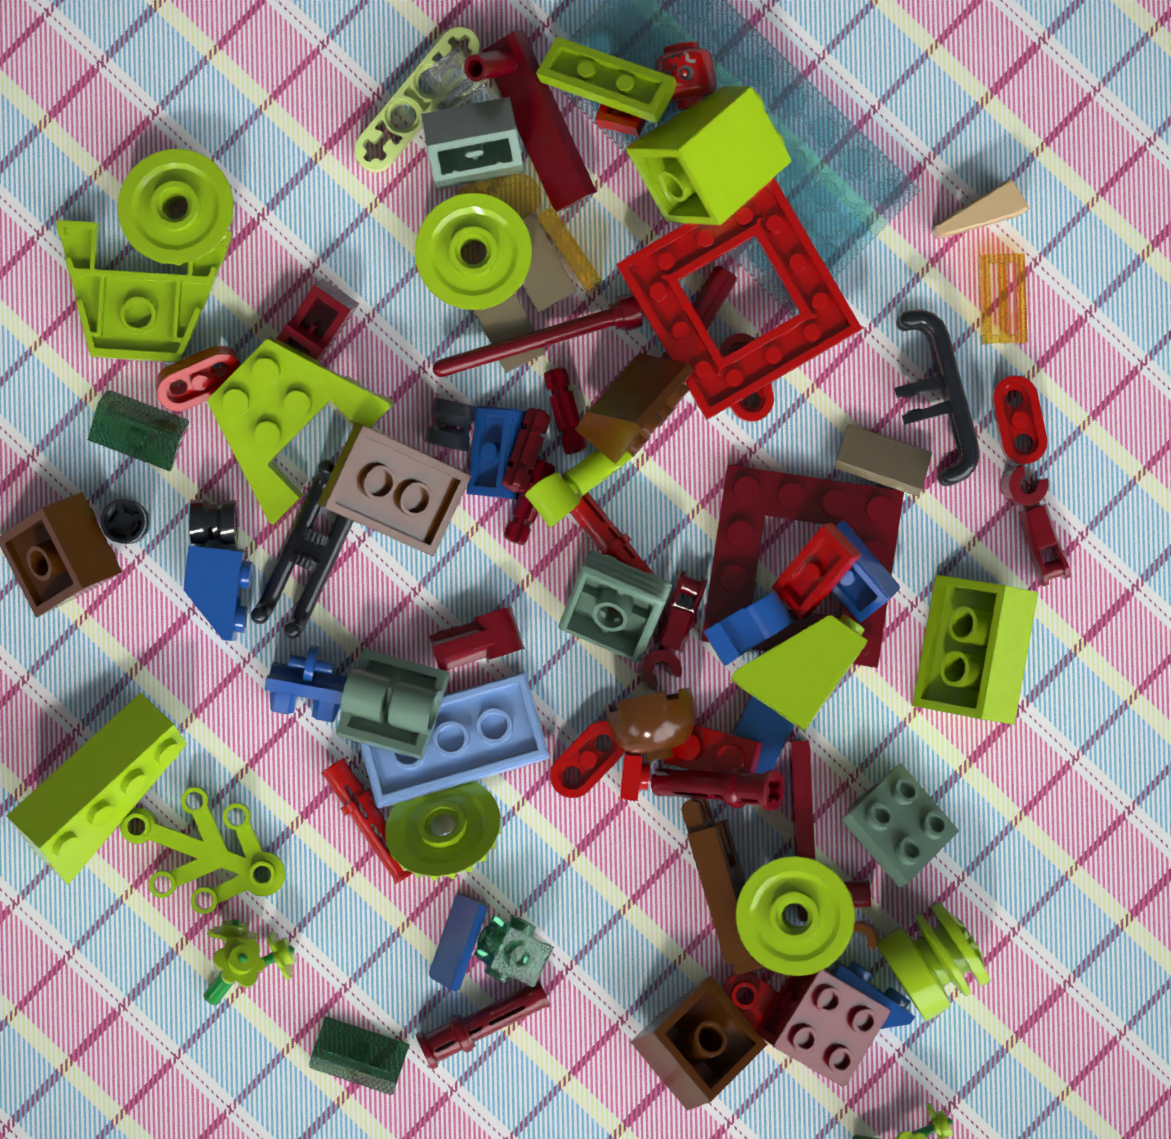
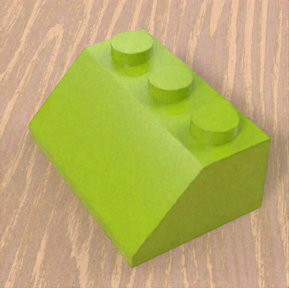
(975, 649)

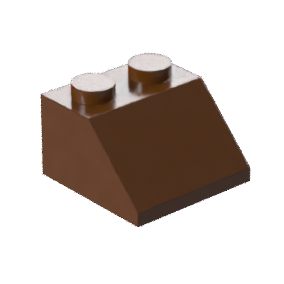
(59, 554)
(699, 1044)

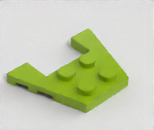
(136, 312)
(271, 403)

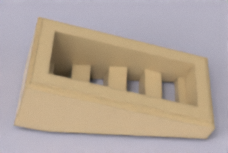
(993, 207)

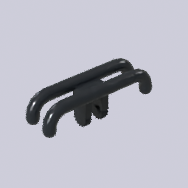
(952, 390)
(308, 550)

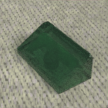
(138, 430)
(358, 1055)

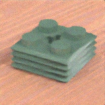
(614, 605)

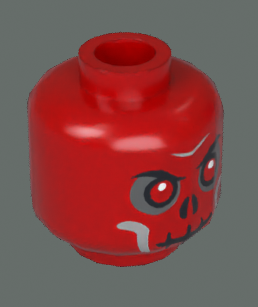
(692, 70)

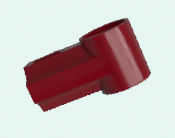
(486, 637)

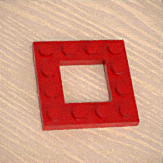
(719, 381)

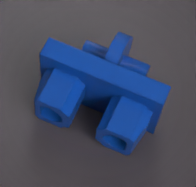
(308, 679)

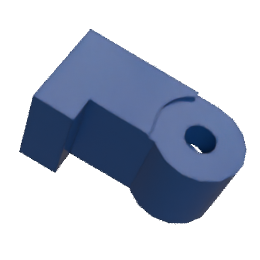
(748, 627)

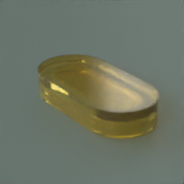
(516, 190)

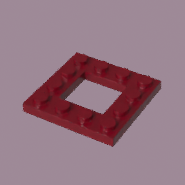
(758, 493)

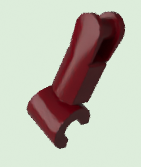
(1036, 523)
(672, 631)

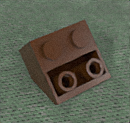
(635, 405)

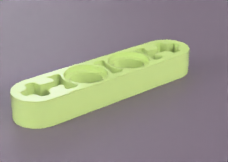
(413, 96)

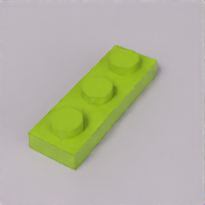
(607, 79)

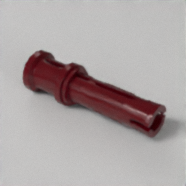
(734, 787)
(463, 1032)

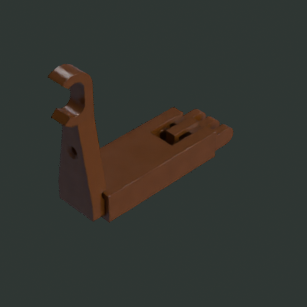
(724, 880)

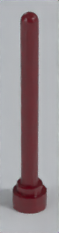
(621, 314)

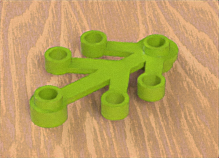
(210, 853)

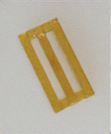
(569, 249)
(1003, 337)

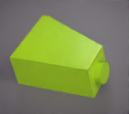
(804, 669)

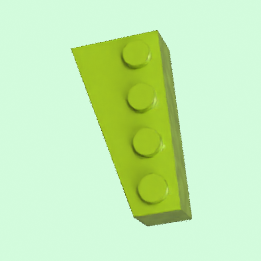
(97, 787)

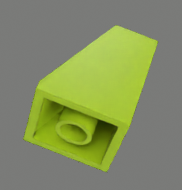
(710, 157)

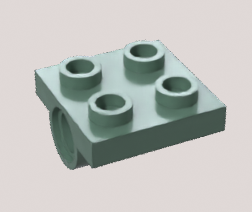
(391, 703)
(899, 825)

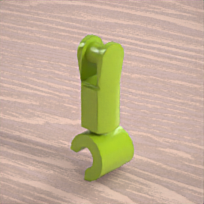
(560, 494)

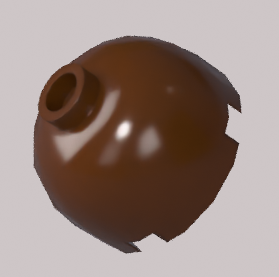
(652, 723)

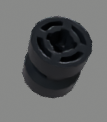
(451, 414)
(118, 522)
(214, 522)

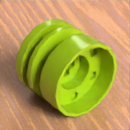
(933, 960)

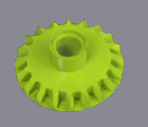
(158, 184)
(468, 220)
(417, 826)
(775, 940)

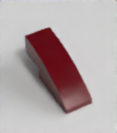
(318, 320)

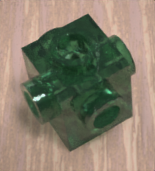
(512, 950)

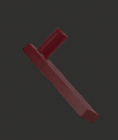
(536, 118)
(804, 823)

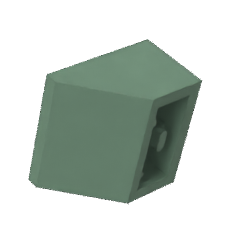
(472, 143)

